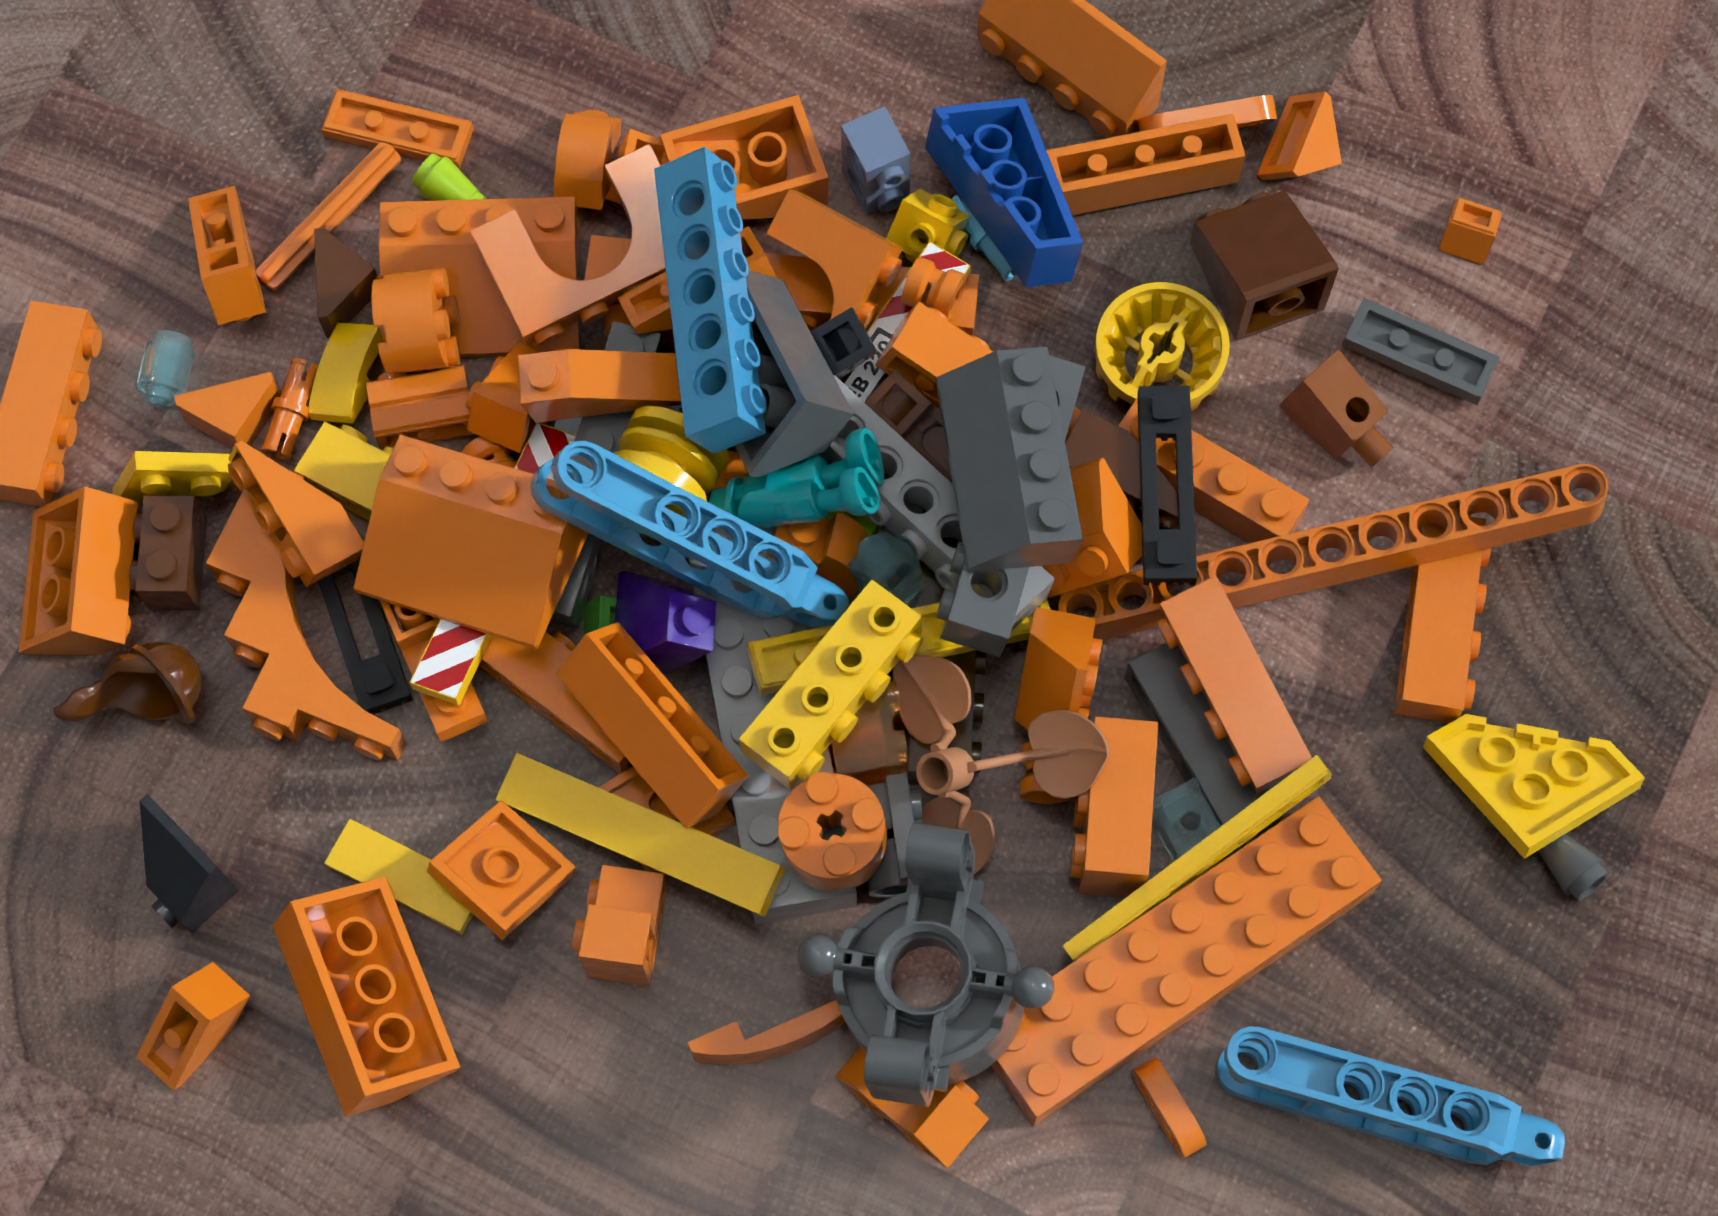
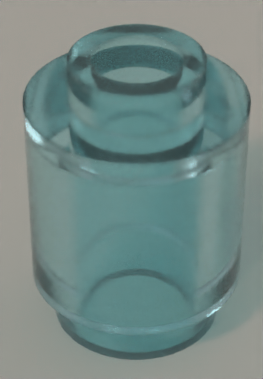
(165, 367)

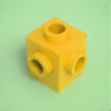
(925, 219)

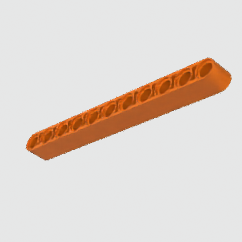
(1359, 558)

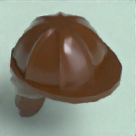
(148, 682)

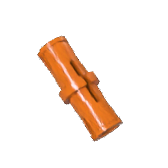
(290, 410)

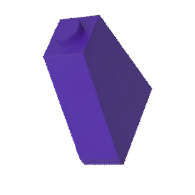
(665, 620)

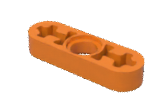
(1247, 113)

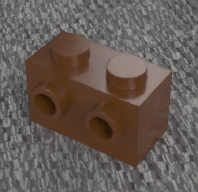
(170, 552)

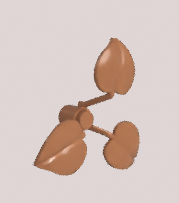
(934, 695)

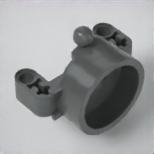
(929, 1047)

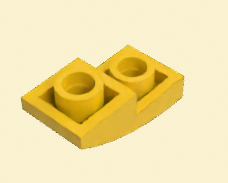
(341, 375)

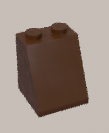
(1263, 263)

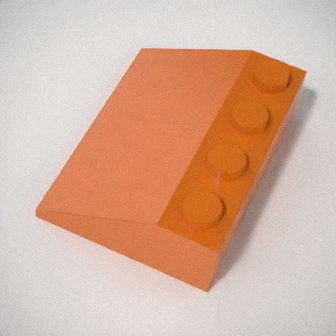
(439, 236)
(466, 543)

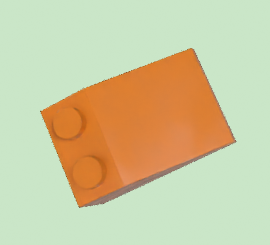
(768, 150)

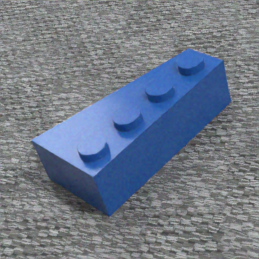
(1009, 185)

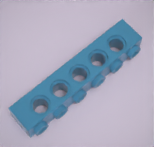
(710, 301)

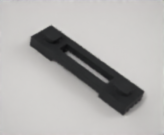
(1167, 553)
(379, 679)

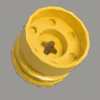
(659, 445)

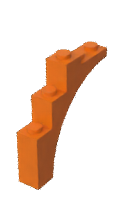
(268, 631)

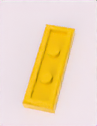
(368, 855)

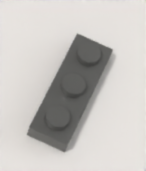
(1420, 351)

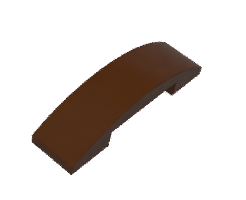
(913, 419)

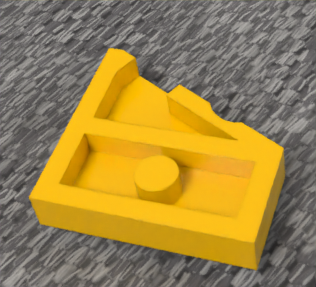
(173, 475)

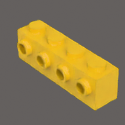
(832, 686)

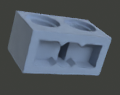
(875, 161)

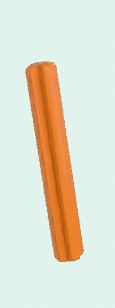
(328, 215)

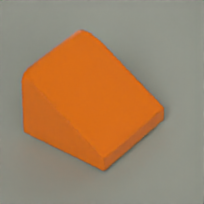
(1470, 231)

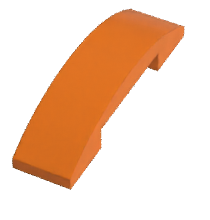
(729, 1046)

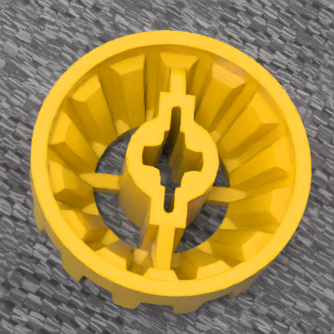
(1163, 315)

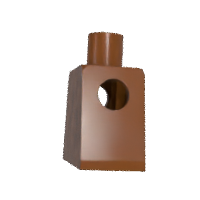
(1339, 410)

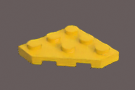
(1531, 778)

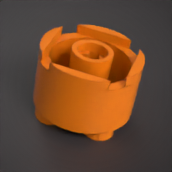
(415, 320)
(822, 804)

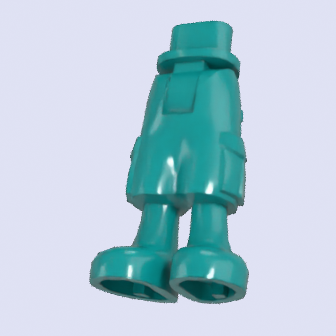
(809, 487)

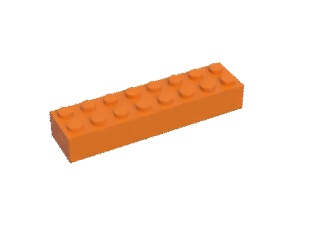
(1184, 957)

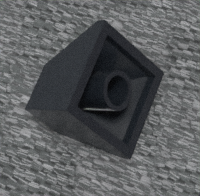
(179, 872)

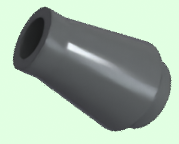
(1574, 867)

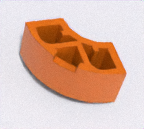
(936, 1130)

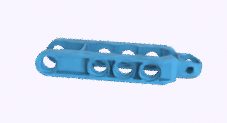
(625, 500)
(1310, 1082)

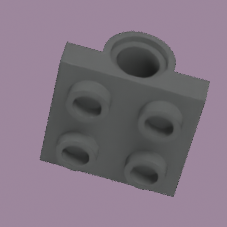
(900, 810)

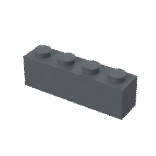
(1185, 732)

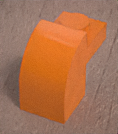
(581, 156)
(829, 546)

